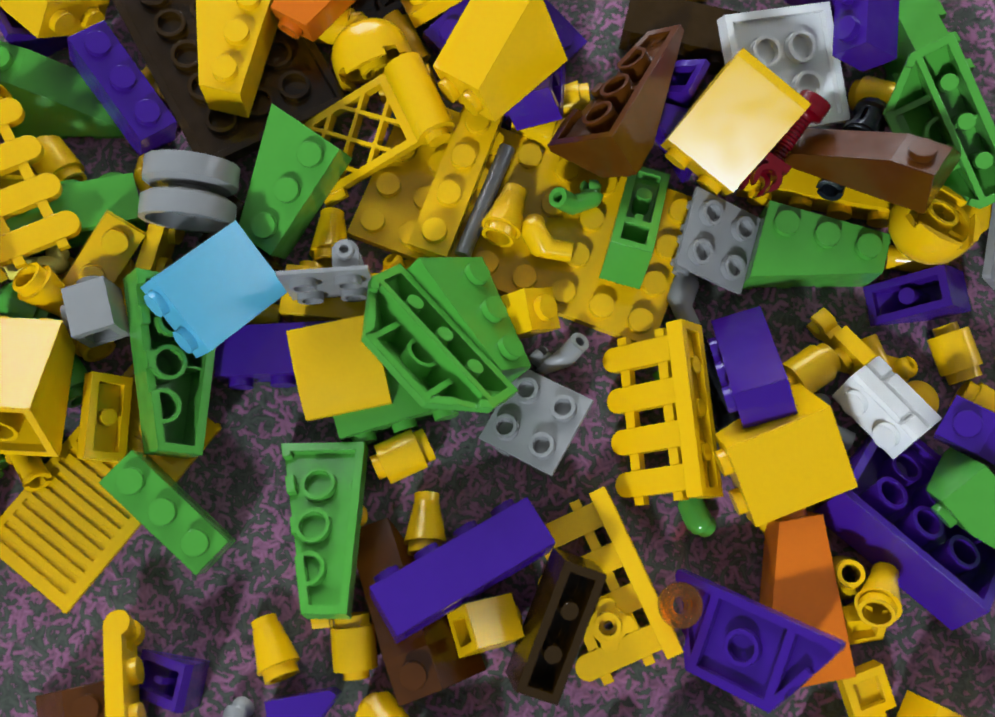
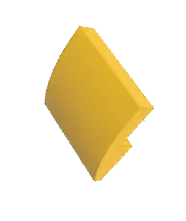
(336, 369)

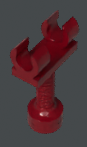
(773, 166)

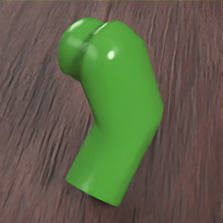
(571, 203)
(697, 517)

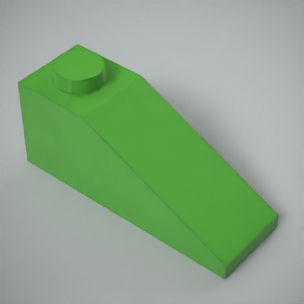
(635, 228)

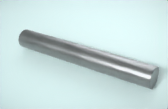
(485, 200)

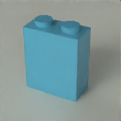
(213, 290)

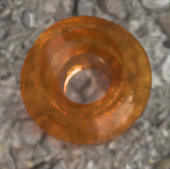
(692, 605)

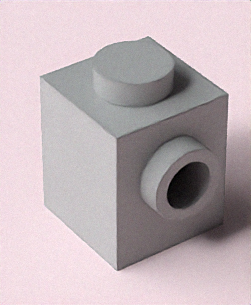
(94, 311)

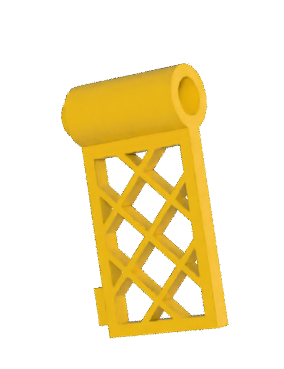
(416, 108)

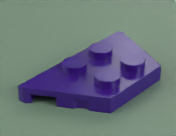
(751, 646)

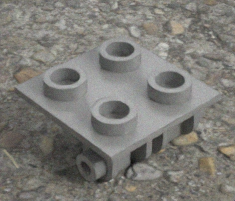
(715, 241)
(345, 279)
(537, 422)

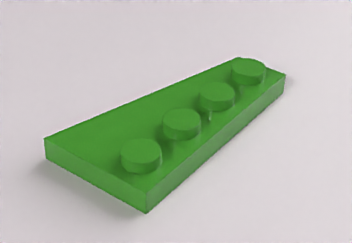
(326, 512)

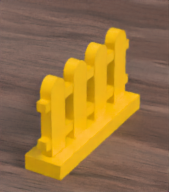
(28, 195)
(687, 415)
(628, 598)

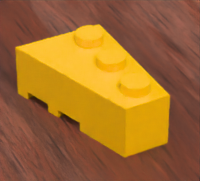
(233, 51)

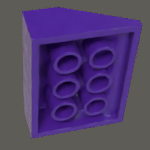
(894, 523)

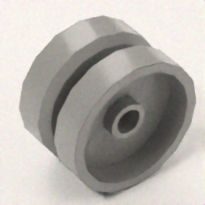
(188, 190)

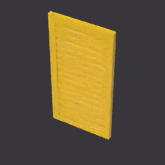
(74, 525)

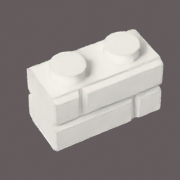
(886, 407)

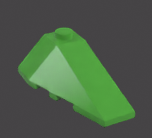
(52, 97)
(964, 495)

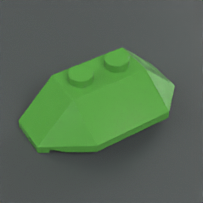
(943, 103)
(428, 348)

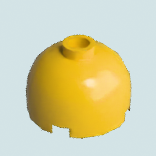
(365, 50)
(938, 234)

